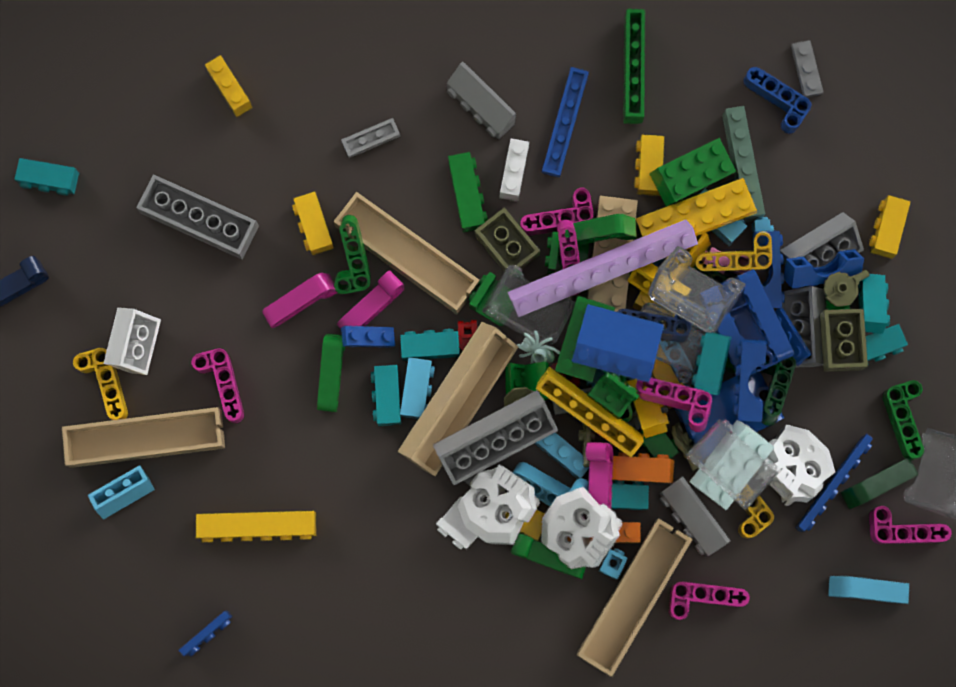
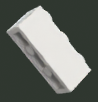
(514, 170)

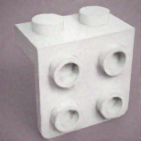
(453, 526)

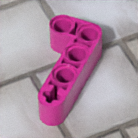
(555, 216)
(571, 256)
(317, 287)
(387, 290)
(223, 386)
(672, 399)
(600, 472)
(909, 530)
(708, 598)

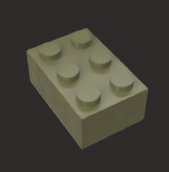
(506, 241)
(843, 340)

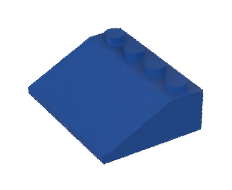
(618, 343)

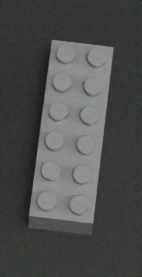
(197, 216)
(495, 437)

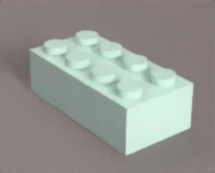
(714, 491)

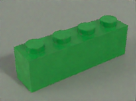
(466, 191)

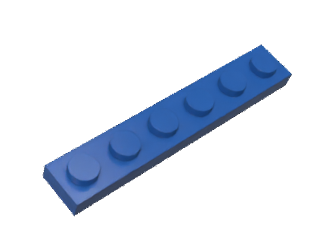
(565, 122)
(829, 490)

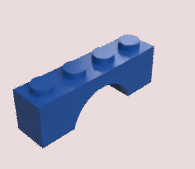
(801, 273)
(775, 278)
(751, 355)

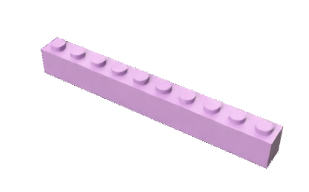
(602, 268)

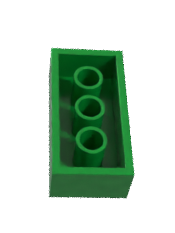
(692, 172)
(565, 362)

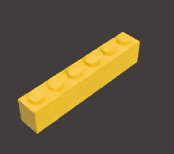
(590, 412)
(256, 525)

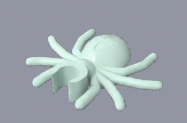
(538, 350)

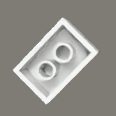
(132, 341)

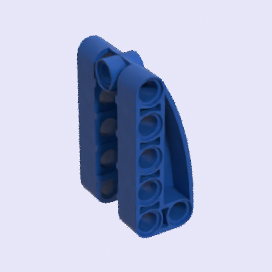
(755, 319)
(723, 406)

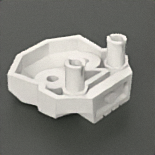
(804, 454)
(488, 518)
(566, 519)

